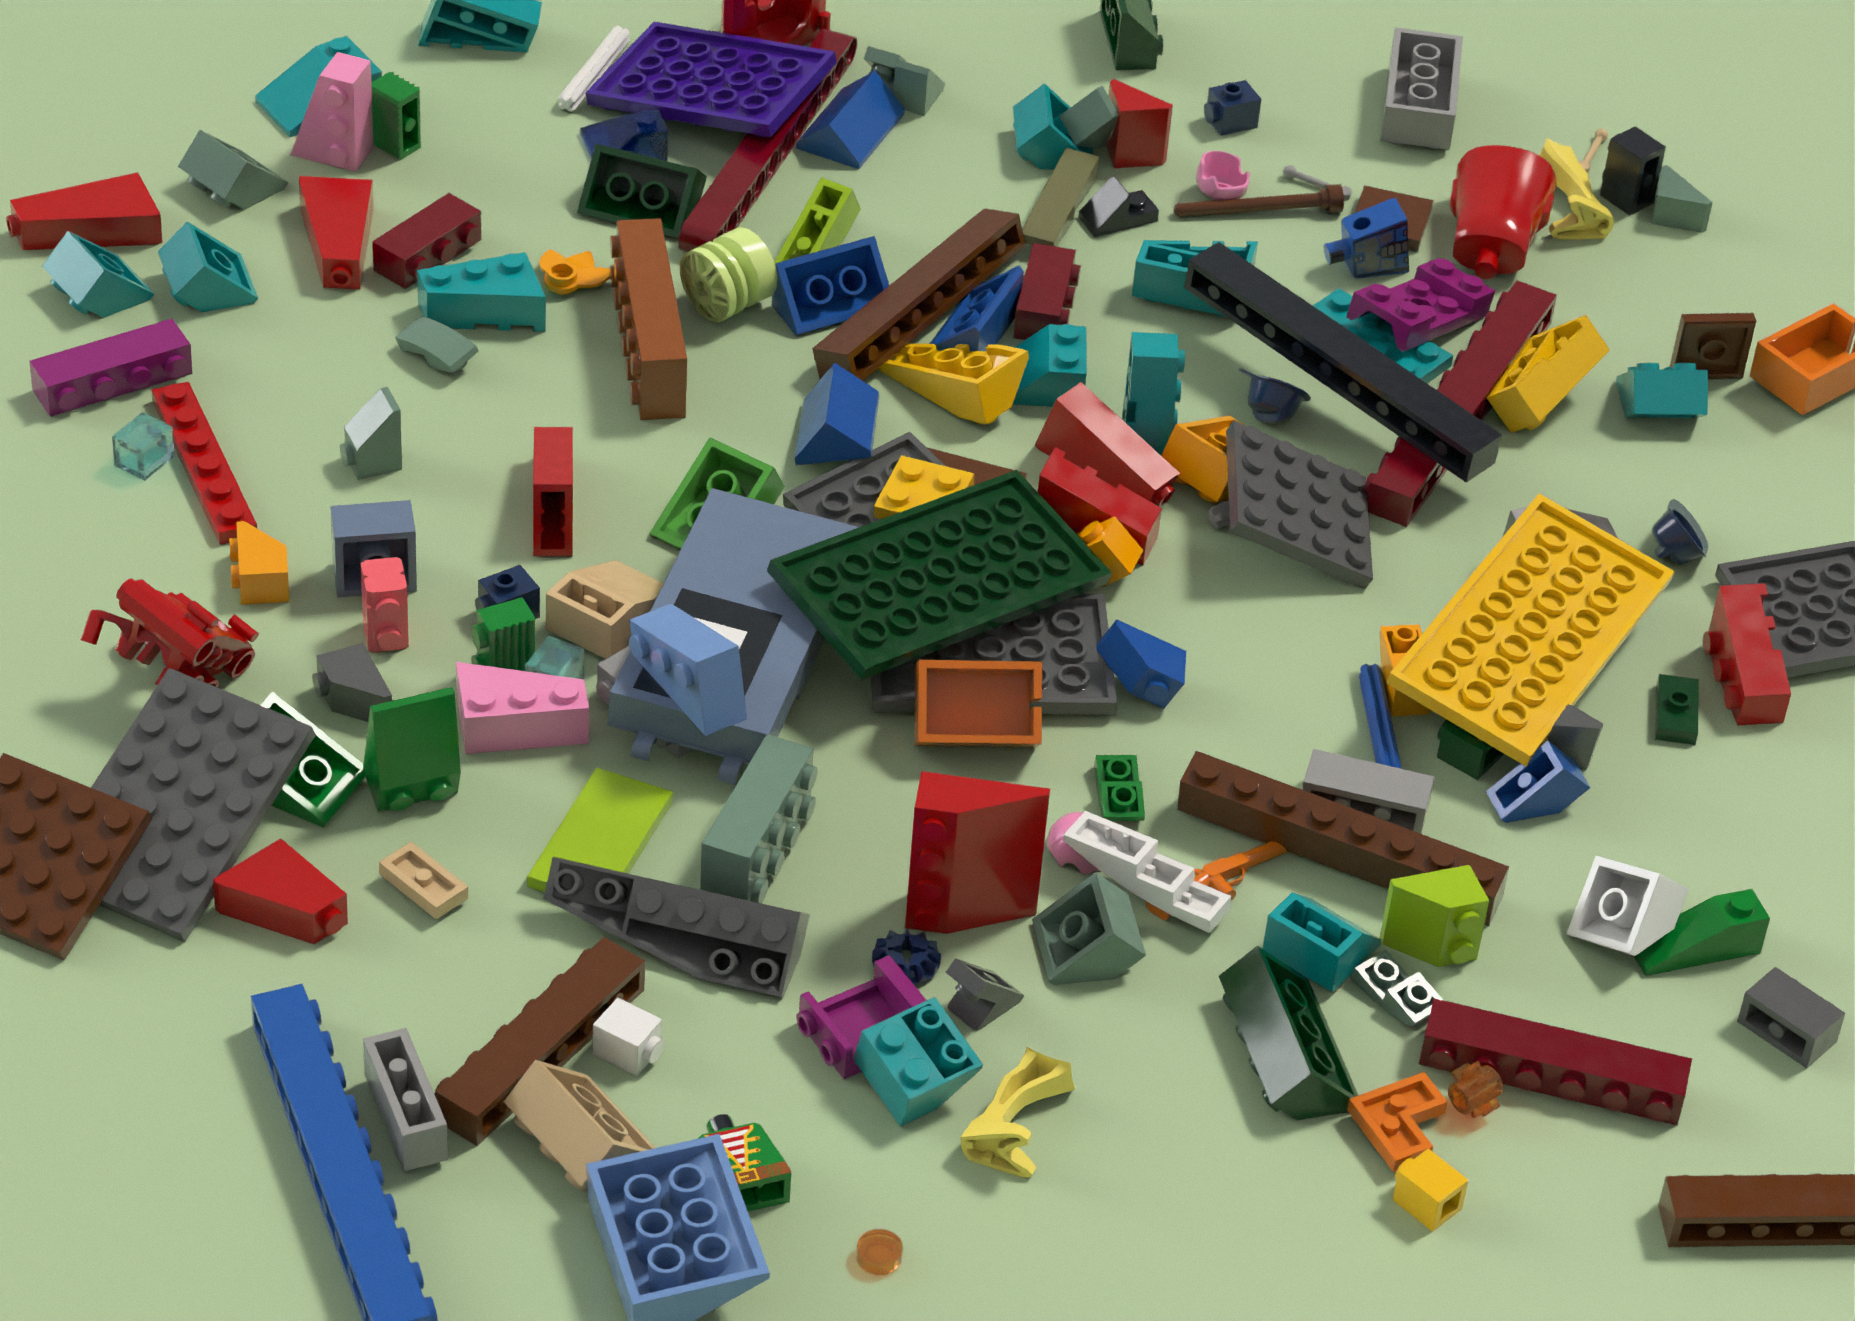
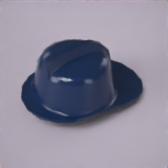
(1273, 398)
(1679, 535)

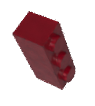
(426, 240)
(1046, 290)

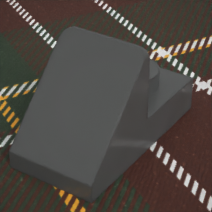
(980, 994)

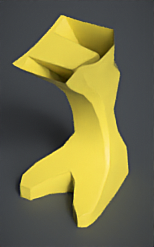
(1589, 216)
(991, 1136)

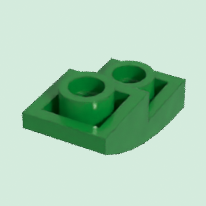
(1119, 788)

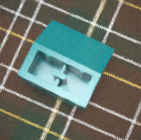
(1664, 393)
(1316, 940)
(916, 1060)

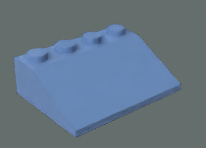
(675, 1230)

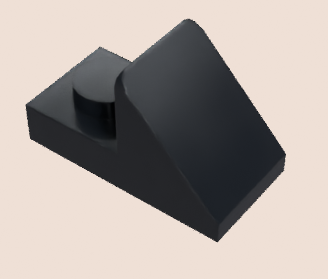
(1117, 210)

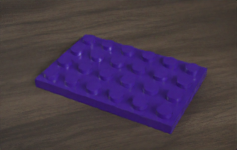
(712, 78)

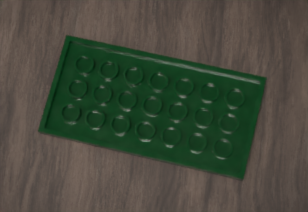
(938, 573)

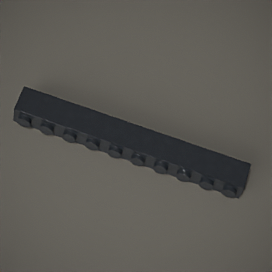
(1343, 362)

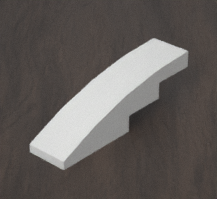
(1136, 865)

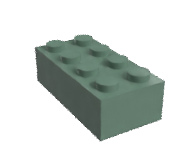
(759, 821)

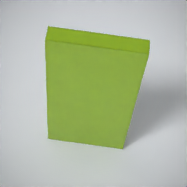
(605, 825)

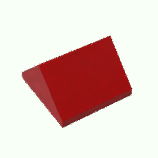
(1141, 129)

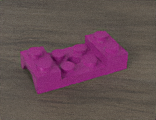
(1426, 306)

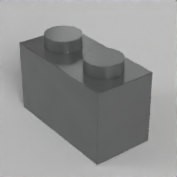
(1791, 1017)

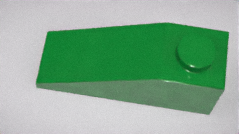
(1708, 933)

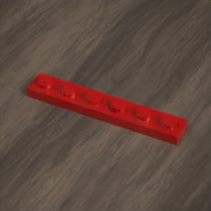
(203, 460)

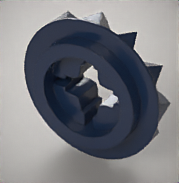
(924, 954)

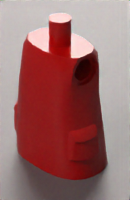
(1499, 206)

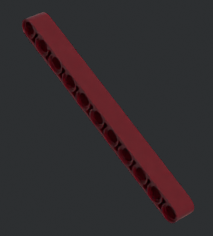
(759, 158)

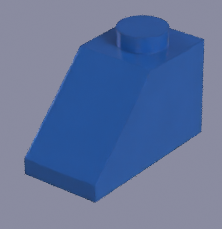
(1143, 663)
(1541, 788)

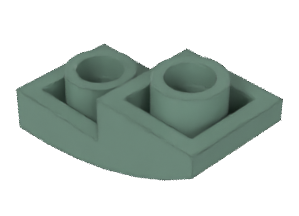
(438, 343)
(1394, 990)

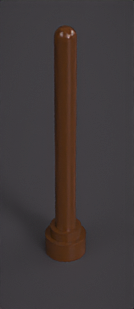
(1328, 199)

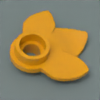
(570, 273)

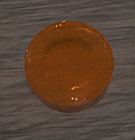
(879, 1251)

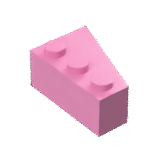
(339, 115)
(519, 709)

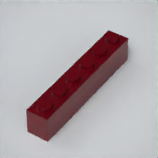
(1558, 1061)

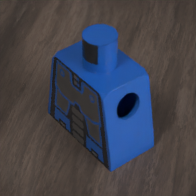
(1372, 241)

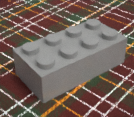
(1422, 88)

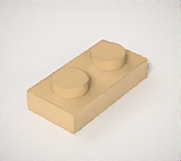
(423, 880)

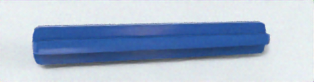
(1379, 716)

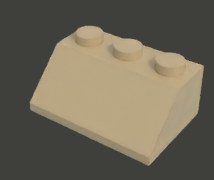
(572, 1119)

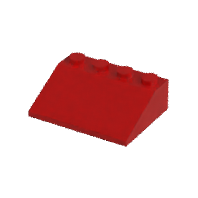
(974, 852)

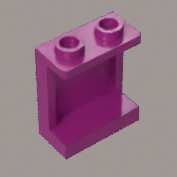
(839, 1020)

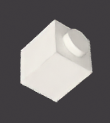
(628, 1037)

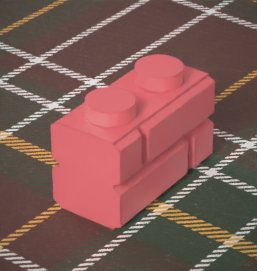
(384, 604)

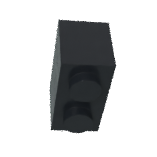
(1632, 170)

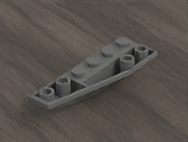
(687, 927)

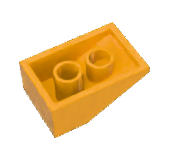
(1200, 456)

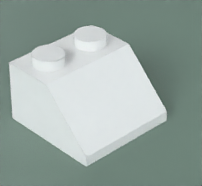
(1626, 907)

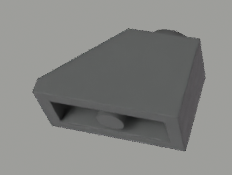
(350, 682)

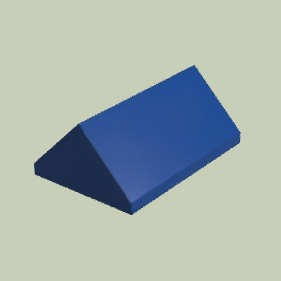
(853, 122)
(828, 285)
(983, 313)
(837, 419)

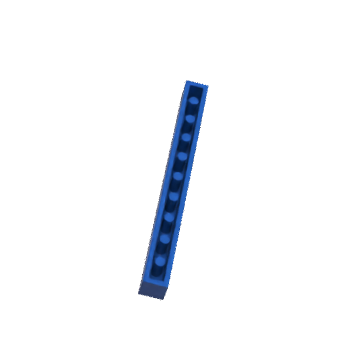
(338, 1158)

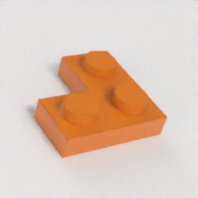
(1392, 1114)

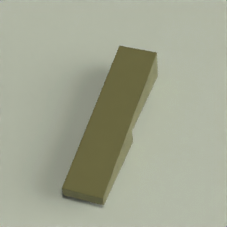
(1060, 197)

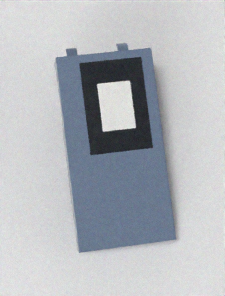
(727, 587)

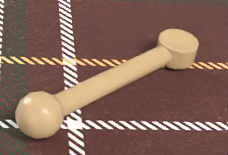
(1600, 136)

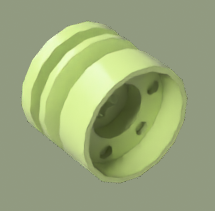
(728, 274)

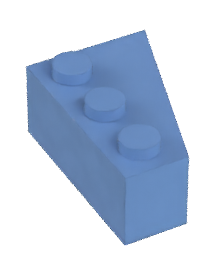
(692, 666)

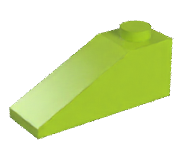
(823, 220)

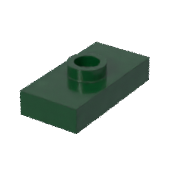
(1677, 709)

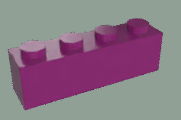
(111, 367)

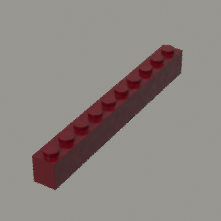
(1410, 476)

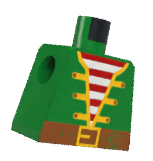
(755, 1161)

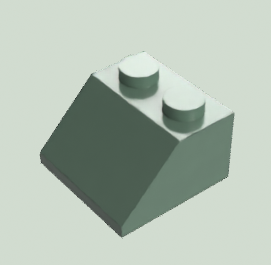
(228, 172)
(1089, 933)

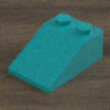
(290, 93)

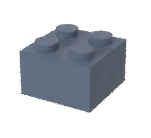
(371, 533)

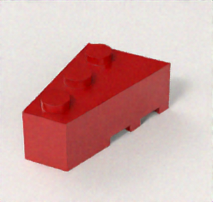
(1084, 498)
(1744, 656)

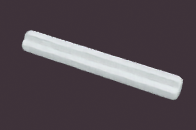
(593, 68)

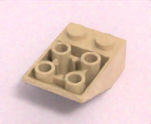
(596, 605)

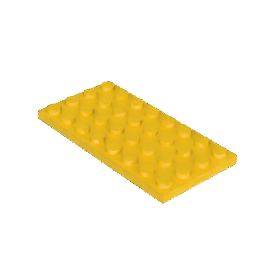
(1530, 628)

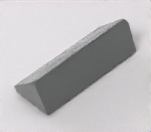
(1576, 735)

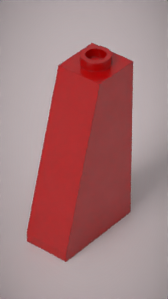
(102, 211)
(338, 226)
(1103, 441)
(553, 491)

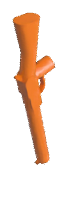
(1217, 872)

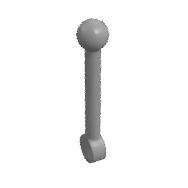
(1291, 172)

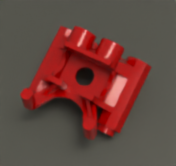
(775, 20)
(183, 630)

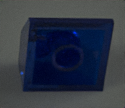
(635, 132)

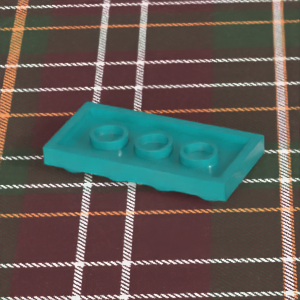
(1423, 361)

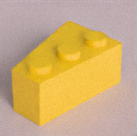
(1546, 372)

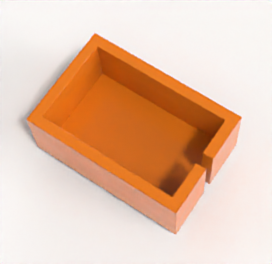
(1808, 360)
(977, 703)

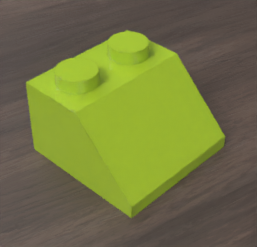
(1436, 916)

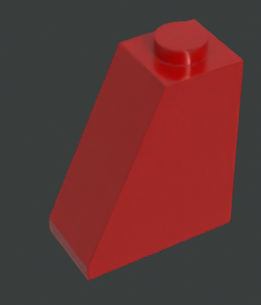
(282, 895)

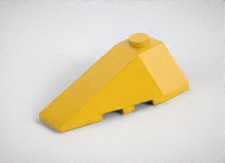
(960, 380)

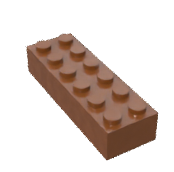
(648, 319)

